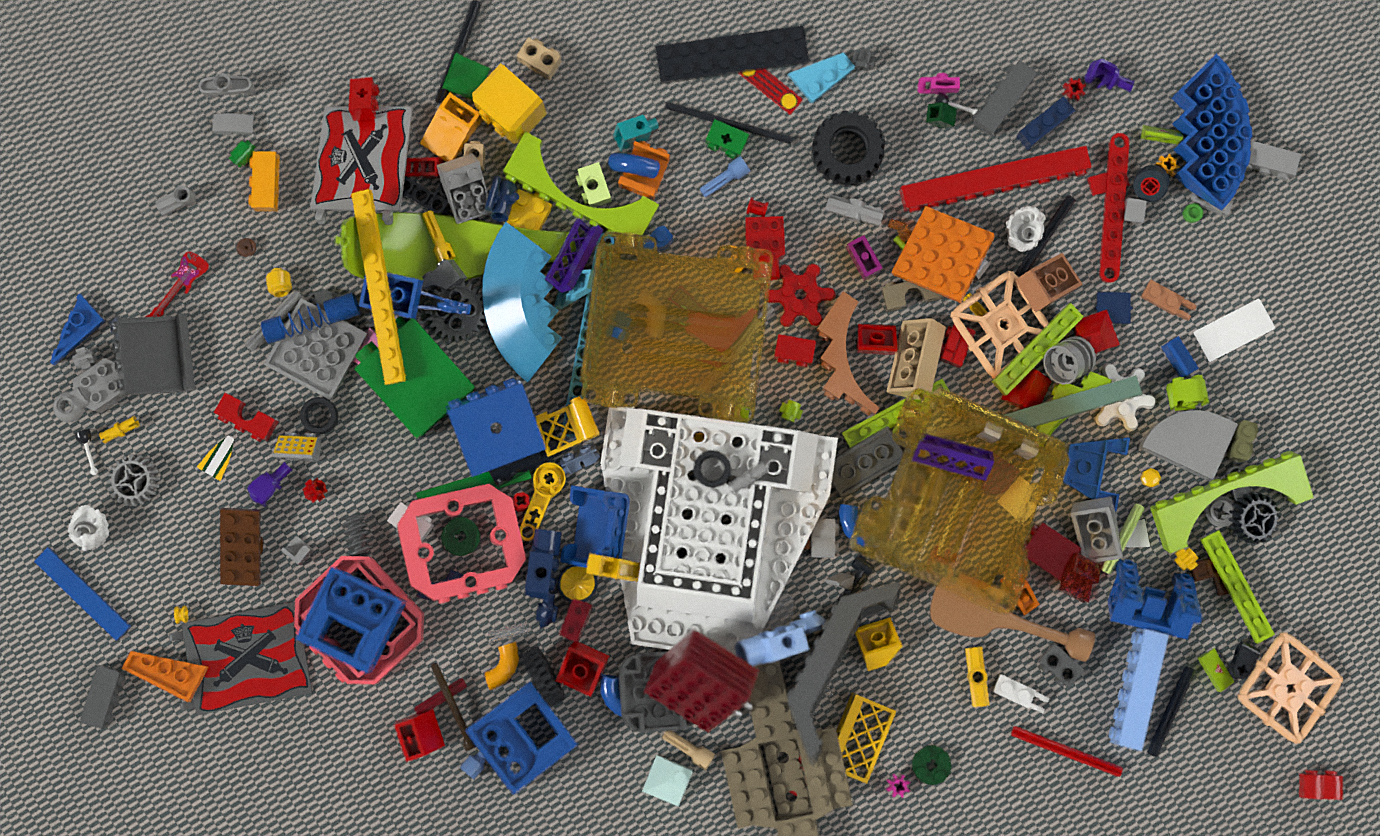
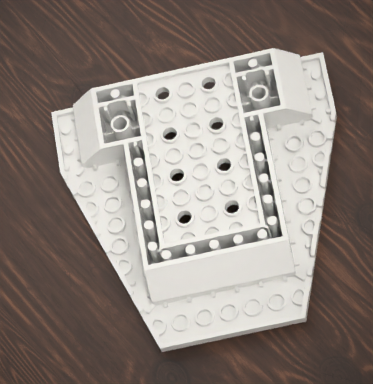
(771, 522)

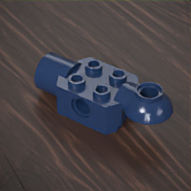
(543, 555)

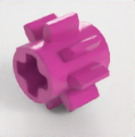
(900, 791)

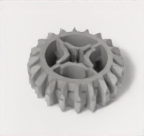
(126, 466)

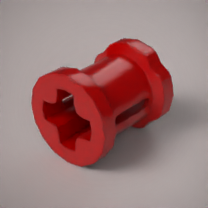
(757, 207)
(519, 496)

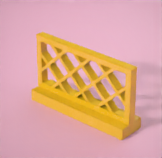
(845, 728)

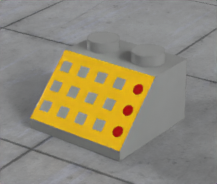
(298, 448)

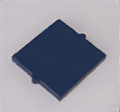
(1117, 304)

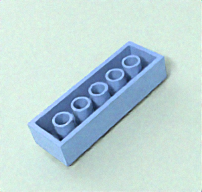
(1138, 688)

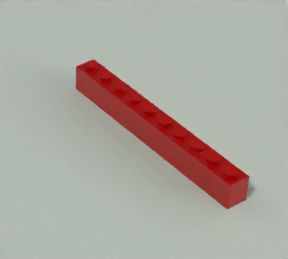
(995, 178)

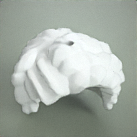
(1022, 224)
(88, 528)

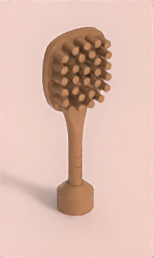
(971, 620)

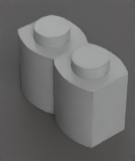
(823, 539)

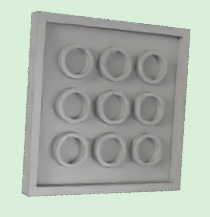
(318, 356)

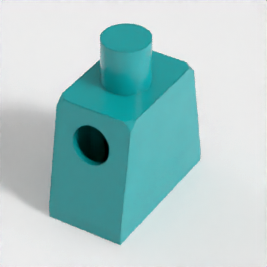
(633, 130)

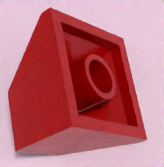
(1097, 331)

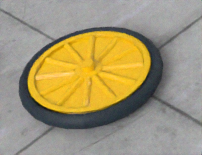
(577, 584)

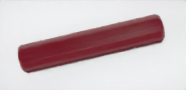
(439, 698)

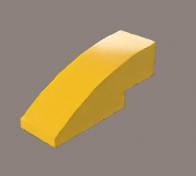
(613, 567)

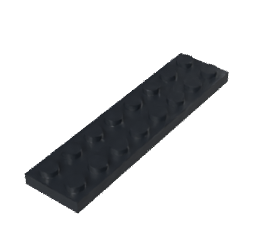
(732, 54)

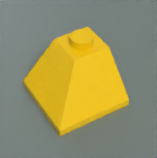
(878, 643)

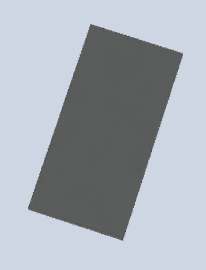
(865, 461)

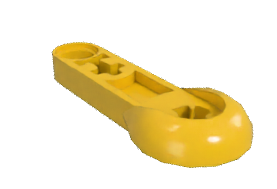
(543, 494)

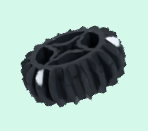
(1261, 521)

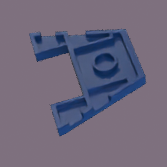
(1087, 466)

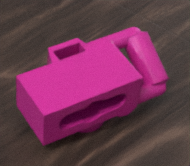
(939, 83)

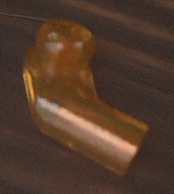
(901, 227)

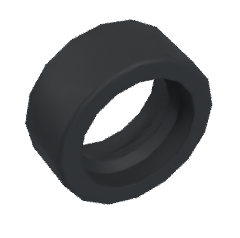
(305, 412)
(697, 468)

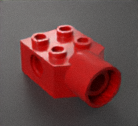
(769, 235)

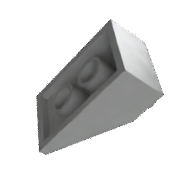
(1097, 529)

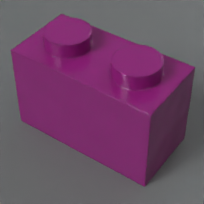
(863, 257)

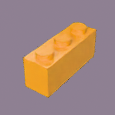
(264, 181)

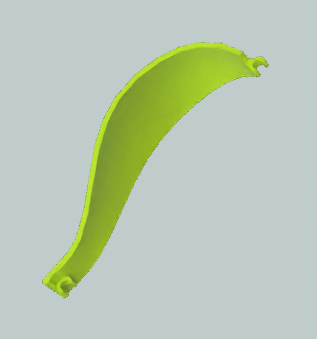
(410, 248)

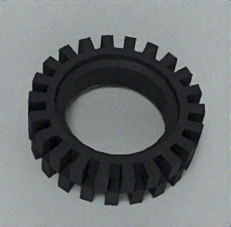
(543, 676)

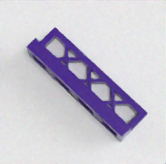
(578, 260)
(958, 451)

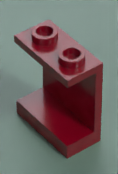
(1049, 550)
(576, 620)

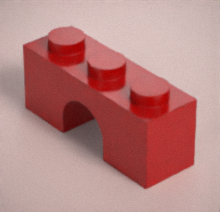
(231, 410)

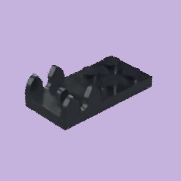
(512, 470)

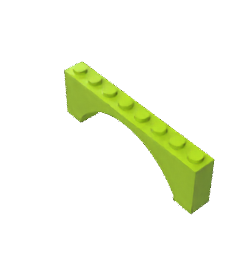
(529, 170)
(1177, 515)

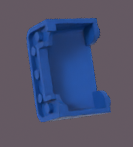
(599, 525)

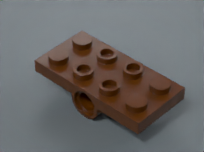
(240, 546)

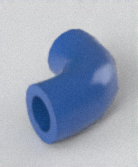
(633, 164)
(847, 518)
(610, 692)

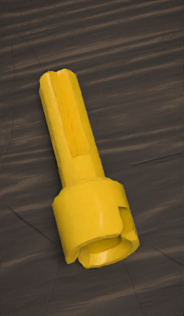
(442, 249)

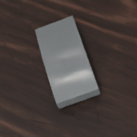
(232, 123)

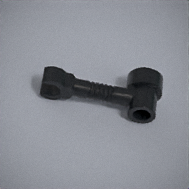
(862, 567)

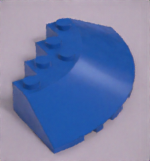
(1214, 132)

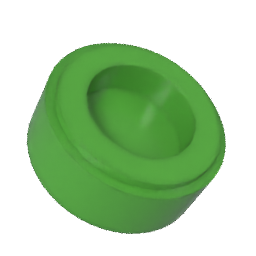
(1192, 213)

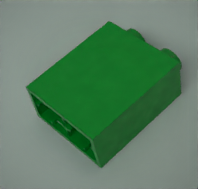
(429, 375)

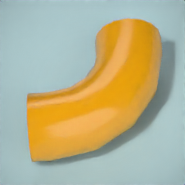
(505, 668)

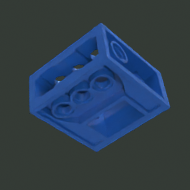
(331, 606)
(519, 744)

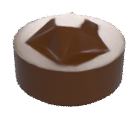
(246, 247)

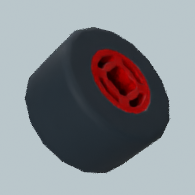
(1154, 177)

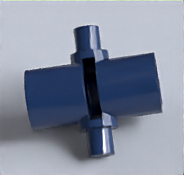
(501, 199)

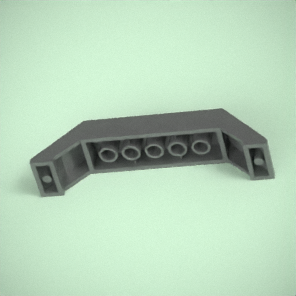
(827, 656)

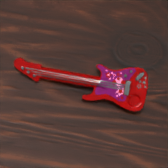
(190, 268)

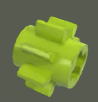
(790, 411)

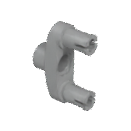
(235, 85)

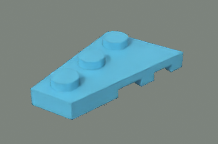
(821, 76)
(581, 288)

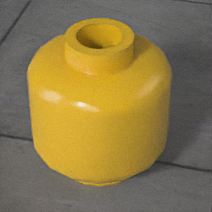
(279, 282)

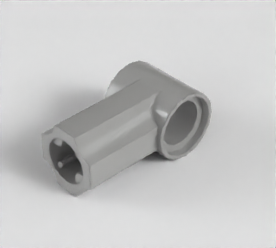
(174, 200)

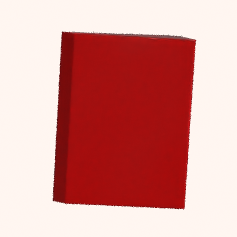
(876, 339)
(1029, 390)

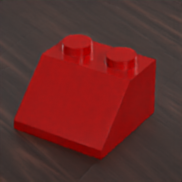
(582, 668)

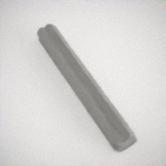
(281, 311)

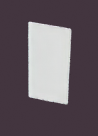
(1234, 330)

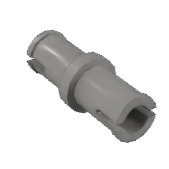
(748, 477)

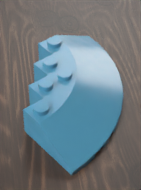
(516, 302)

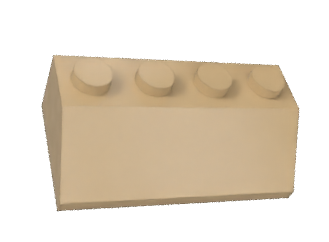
(916, 357)

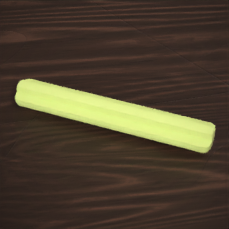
(1125, 534)

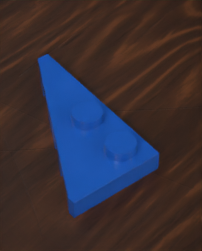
(80, 325)

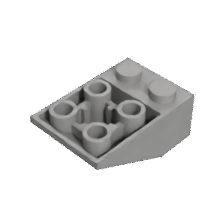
(464, 187)

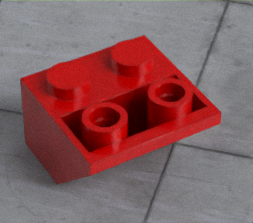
(419, 735)

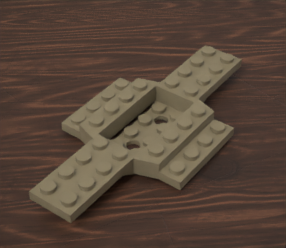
(777, 733)

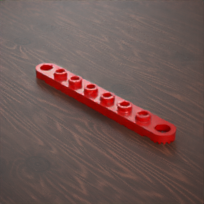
(1114, 207)

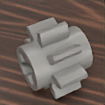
(84, 358)

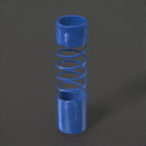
(336, 310)

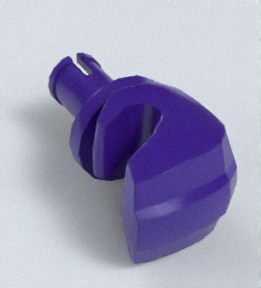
(1108, 74)
(265, 484)

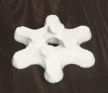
(1127, 409)

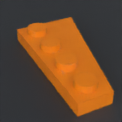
(170, 675)

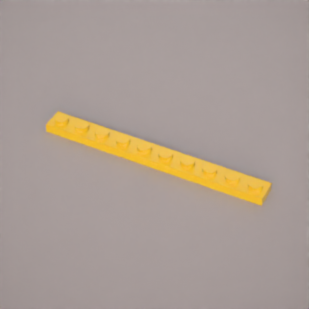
(378, 287)

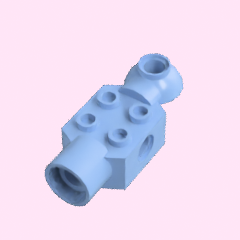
(781, 642)

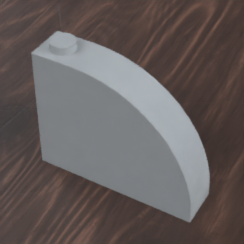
(1191, 441)

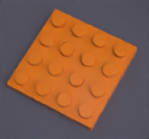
(943, 254)

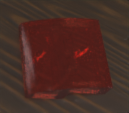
(1079, 577)

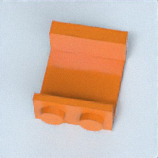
(643, 185)

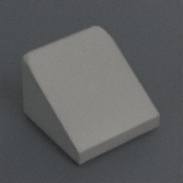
(841, 580)

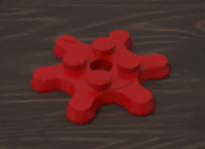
(809, 305)

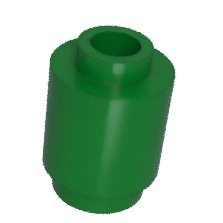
(241, 153)

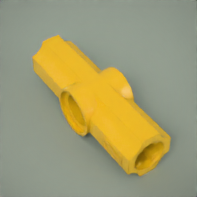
(979, 689)

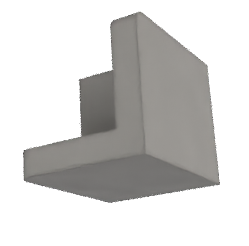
(1135, 211)
(297, 550)

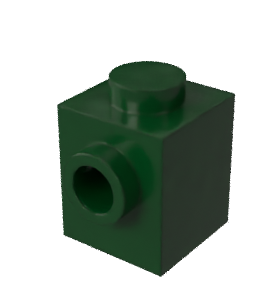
(941, 115)

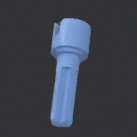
(736, 170)
(474, 764)

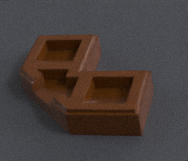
(1207, 570)

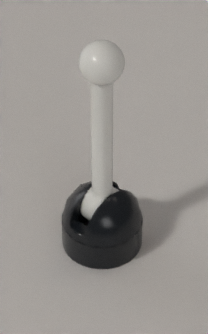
(944, 98)
(84, 438)

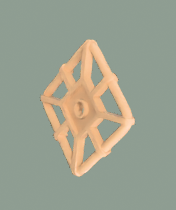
(991, 322)
(1302, 687)

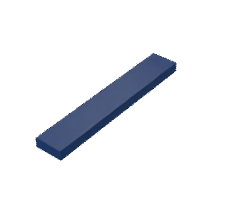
(82, 594)

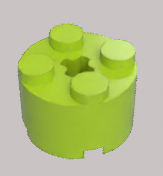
(1187, 393)

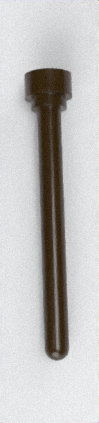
(468, 744)

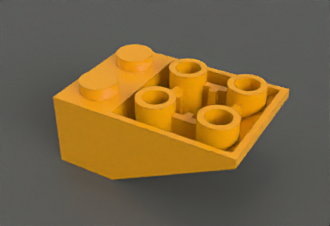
(451, 128)

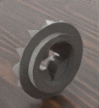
(1212, 515)

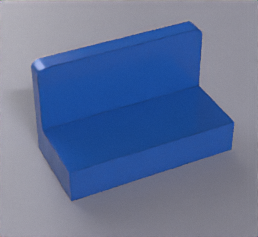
(1179, 357)

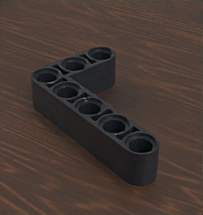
(431, 198)

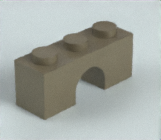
(895, 294)

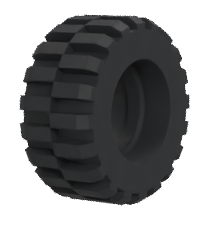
(848, 124)

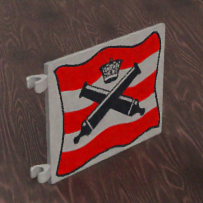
(361, 158)

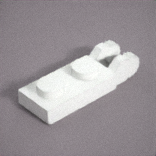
(1018, 693)

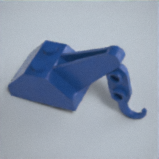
(406, 295)

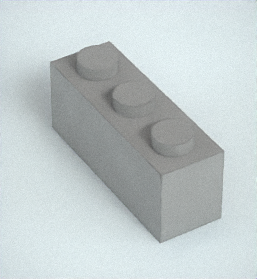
(1273, 161)

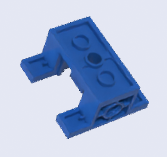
(1149, 611)

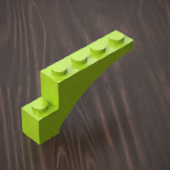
(1091, 381)

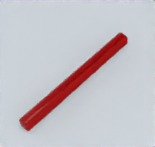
(1066, 751)

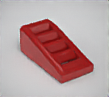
(433, 171)

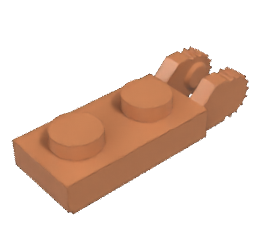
(1167, 299)

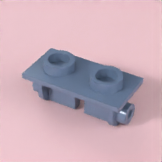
(586, 454)

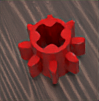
(1069, 87)
(314, 490)

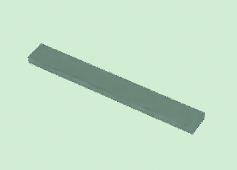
(1078, 402)

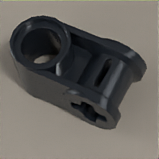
(1245, 658)

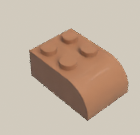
(1048, 282)

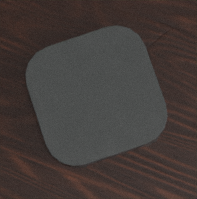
(639, 709)

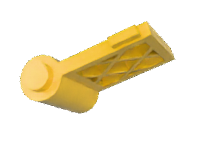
(581, 422)

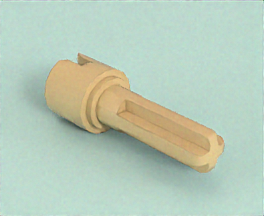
(700, 755)

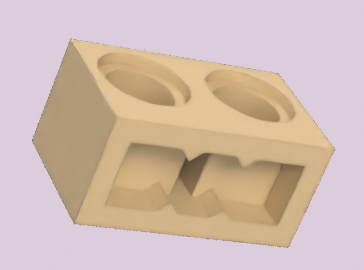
(536, 61)

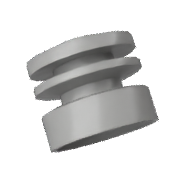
(1069, 360)

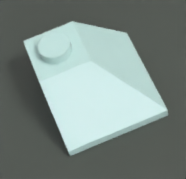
(667, 780)

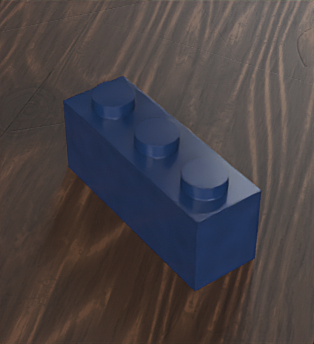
(1045, 123)

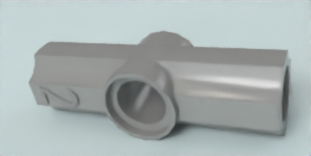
(854, 210)

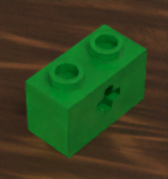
(719, 132)

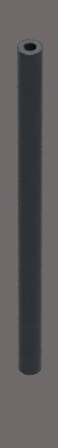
(738, 125)

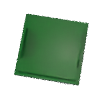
(465, 76)

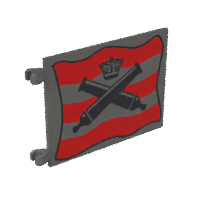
(248, 658)

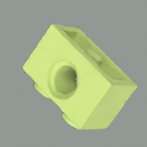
(593, 174)

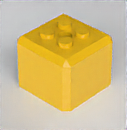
(508, 104)

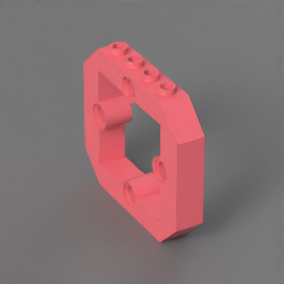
(505, 520)
(398, 648)

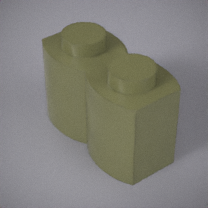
(1241, 446)

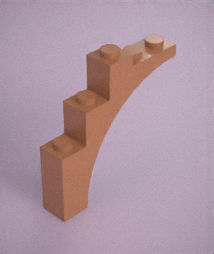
(841, 382)

